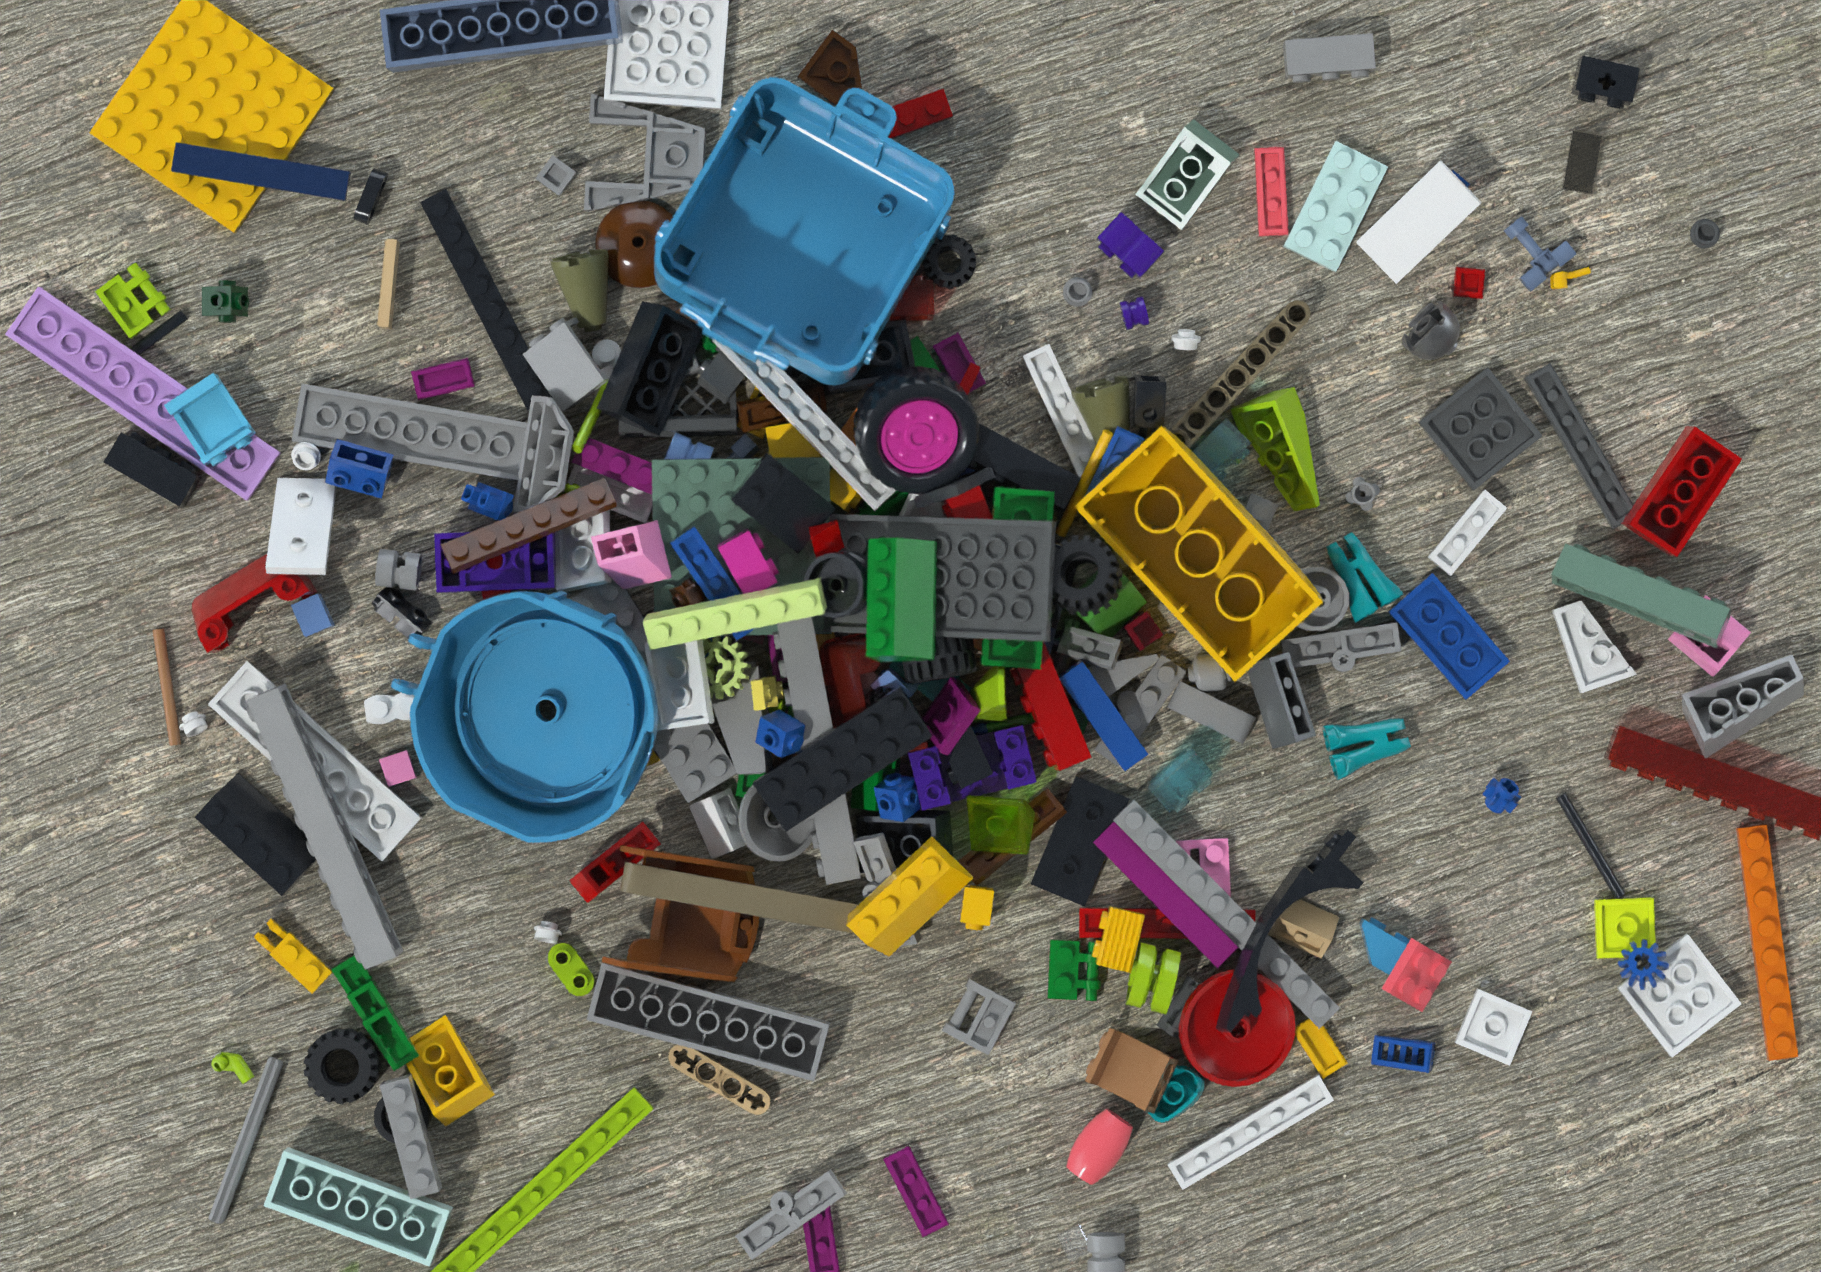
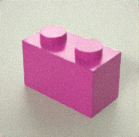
(747, 562)

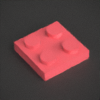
(1416, 975)

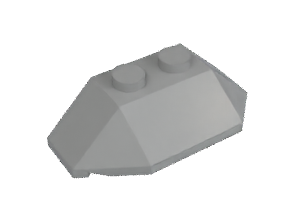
(544, 454)

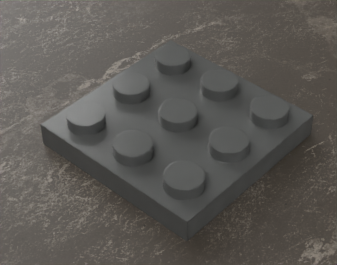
(1480, 429)

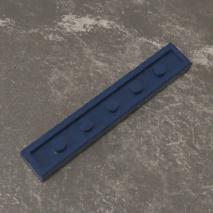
(260, 171)

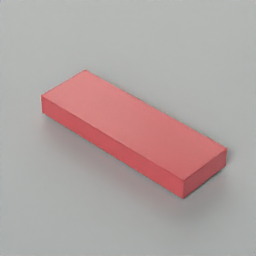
(1271, 191)

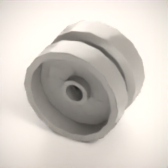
(1334, 596)

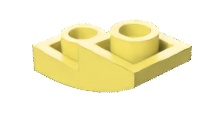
(766, 692)

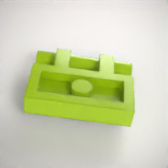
(126, 307)

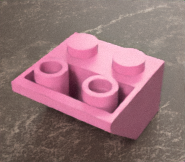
(633, 555)
(1708, 657)

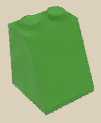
(1127, 604)

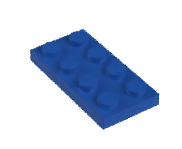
(1448, 636)

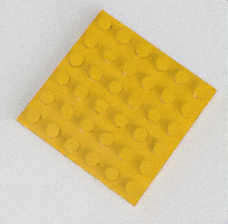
(215, 89)

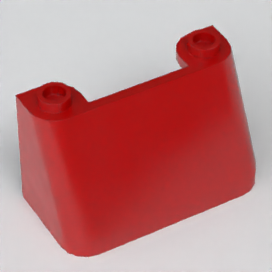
(212, 606)

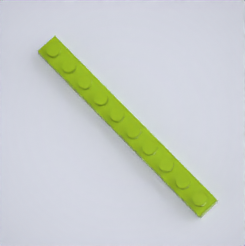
(547, 1184)

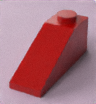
(611, 863)

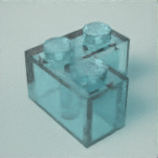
(1222, 448)

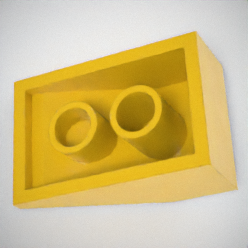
(447, 1072)

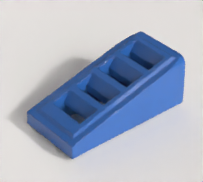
(1428, 1058)

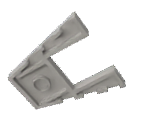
(671, 155)

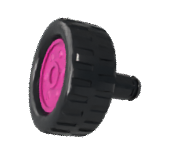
(916, 429)

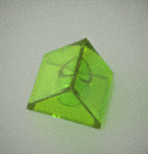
(1000, 824)

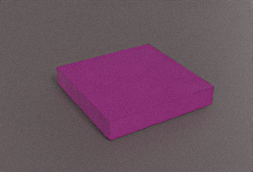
(950, 715)

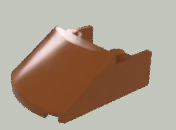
(693, 937)

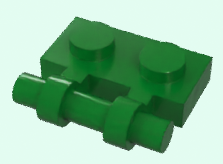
(1063, 971)

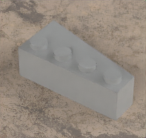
(1740, 702)

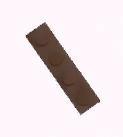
(983, 863)

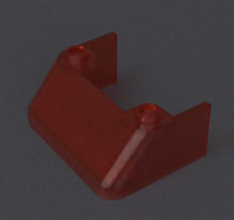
(842, 664)

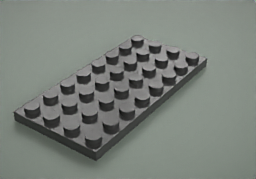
(989, 573)

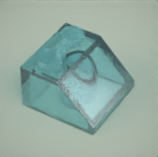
(1179, 780)

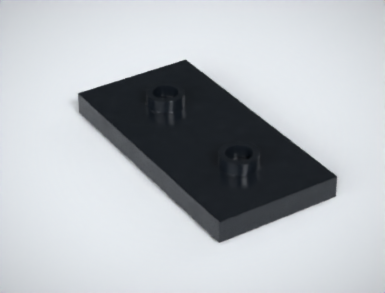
(1071, 857)

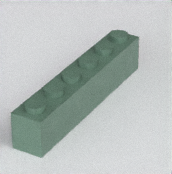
(1641, 595)

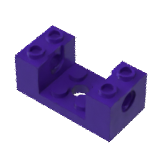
(522, 568)
(1005, 752)

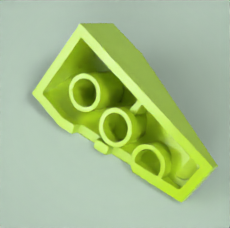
(1280, 437)
(991, 696)

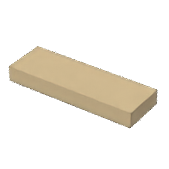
(388, 284)

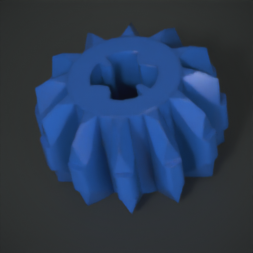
(1645, 975)

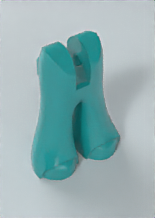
(1359, 598)
(1341, 736)

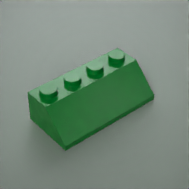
(901, 599)

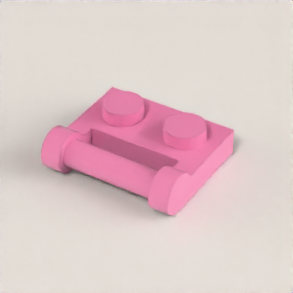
(1212, 859)

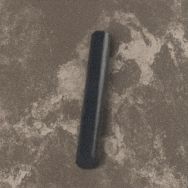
(159, 333)

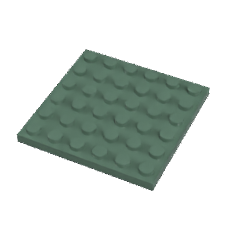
(699, 496)

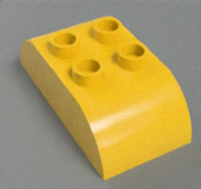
(1200, 552)

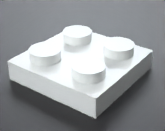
(1493, 1027)

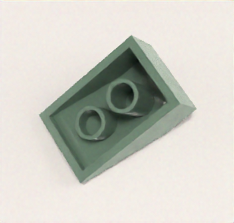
(1187, 174)

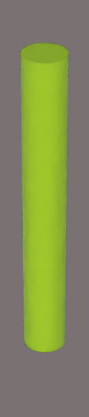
(589, 423)

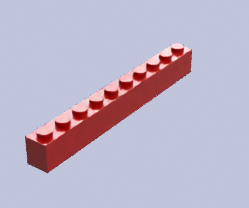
(1041, 688)

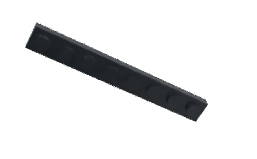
(483, 294)

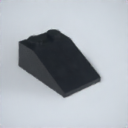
(892, 353)
(781, 502)
(910, 835)

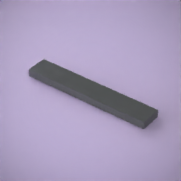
(1580, 444)

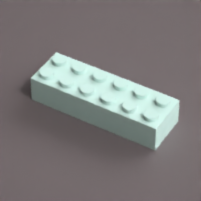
(358, 1206)

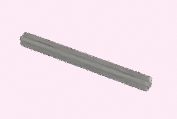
(246, 1140)

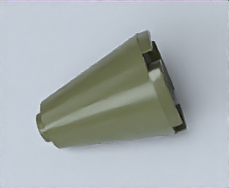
(584, 286)
(1104, 405)

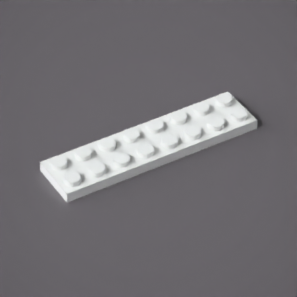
(370, 807)

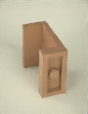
(1131, 1069)

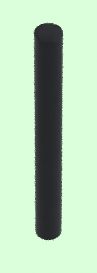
(1590, 845)

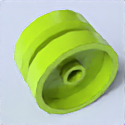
(1153, 978)

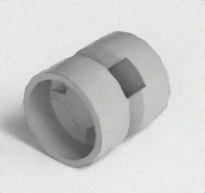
(398, 569)
(1106, 1252)

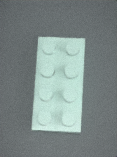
(1335, 206)

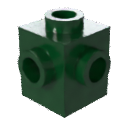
(225, 301)

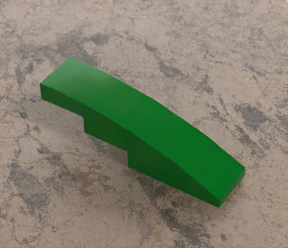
(375, 1012)

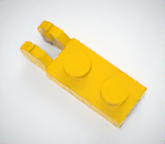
(295, 957)

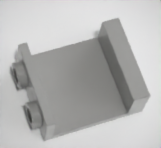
(565, 365)

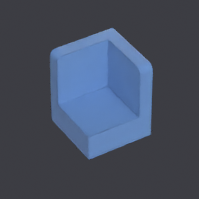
(312, 615)
(890, 679)

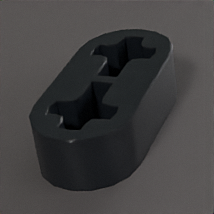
(370, 196)

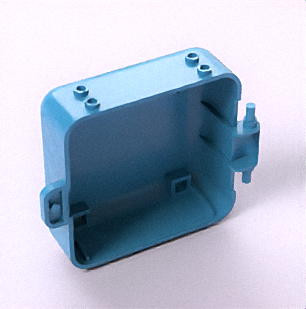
(803, 230)

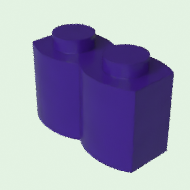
(1129, 245)

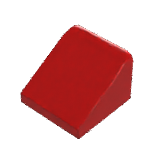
(826, 538)

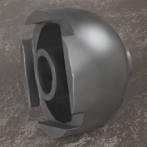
(1433, 333)

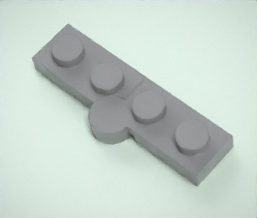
(1343, 646)
(1142, 705)
(878, 866)
(790, 1213)

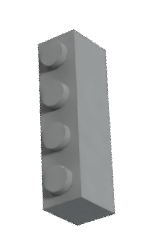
(411, 1136)

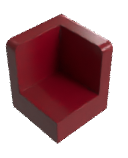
(1143, 630)

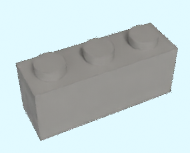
(1329, 57)

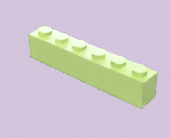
(735, 614)

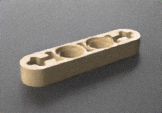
(717, 1082)

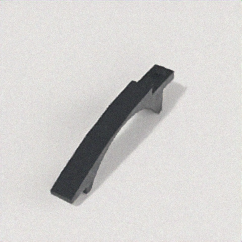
(1322, 872)

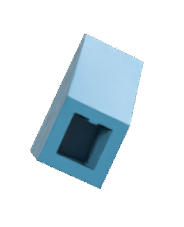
(1382, 948)

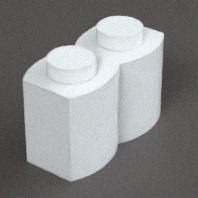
(388, 708)

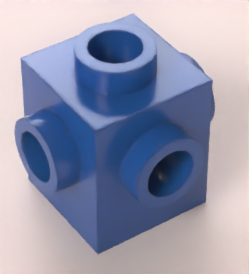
(897, 797)

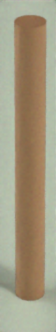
(166, 687)

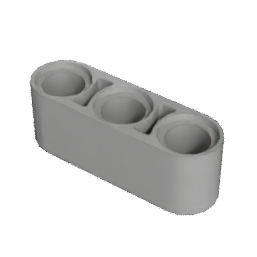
(1211, 712)

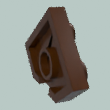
(833, 68)

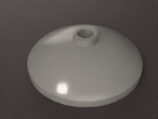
(767, 837)

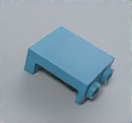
(211, 420)

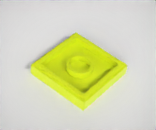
(1622, 922)

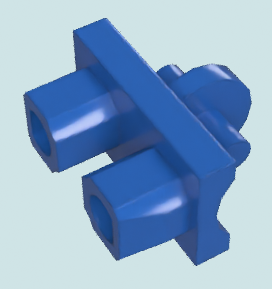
(488, 501)

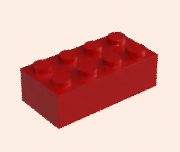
(1681, 491)

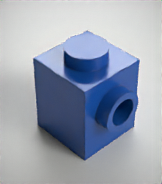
(780, 733)

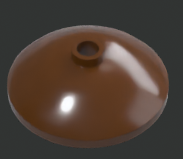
(616, 233)

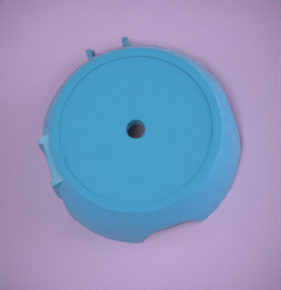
(483, 726)

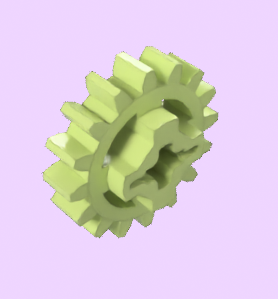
(718, 655)

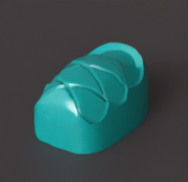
(1180, 1094)

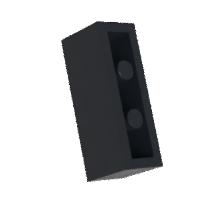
(153, 468)

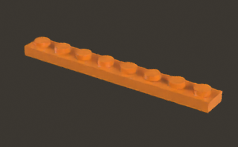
(1767, 942)

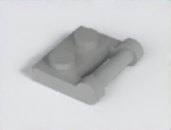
(988, 1020)

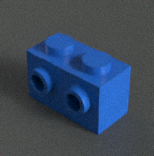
(359, 468)

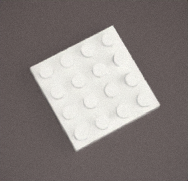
(669, 53)

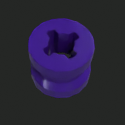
(1134, 313)

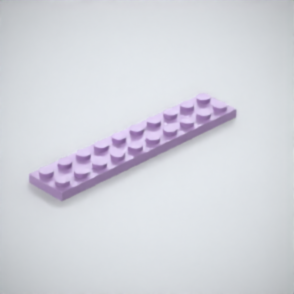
(127, 385)

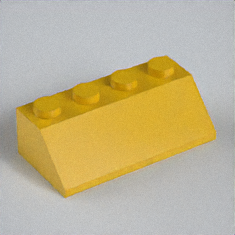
(908, 898)

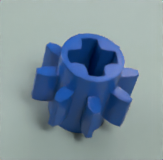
(1501, 795)

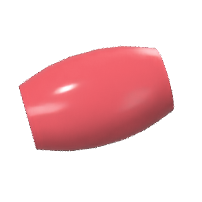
(1099, 1146)

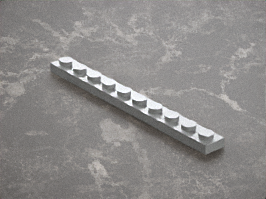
(1224, 911)

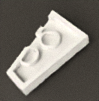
(1588, 649)

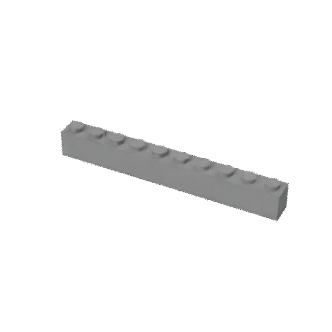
(811, 707)
(324, 826)

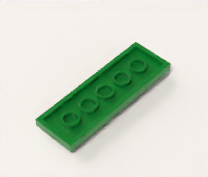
(1028, 506)

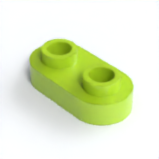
(572, 968)

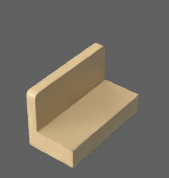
(1305, 928)

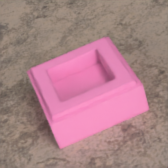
(398, 768)

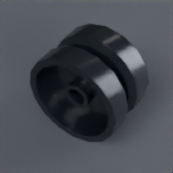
(843, 582)

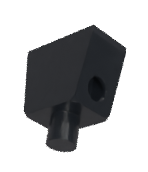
(1149, 393)

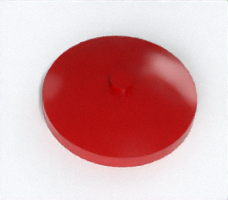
(1252, 1048)

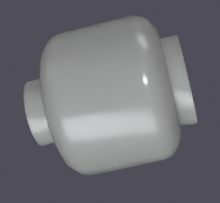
(1208, 674)

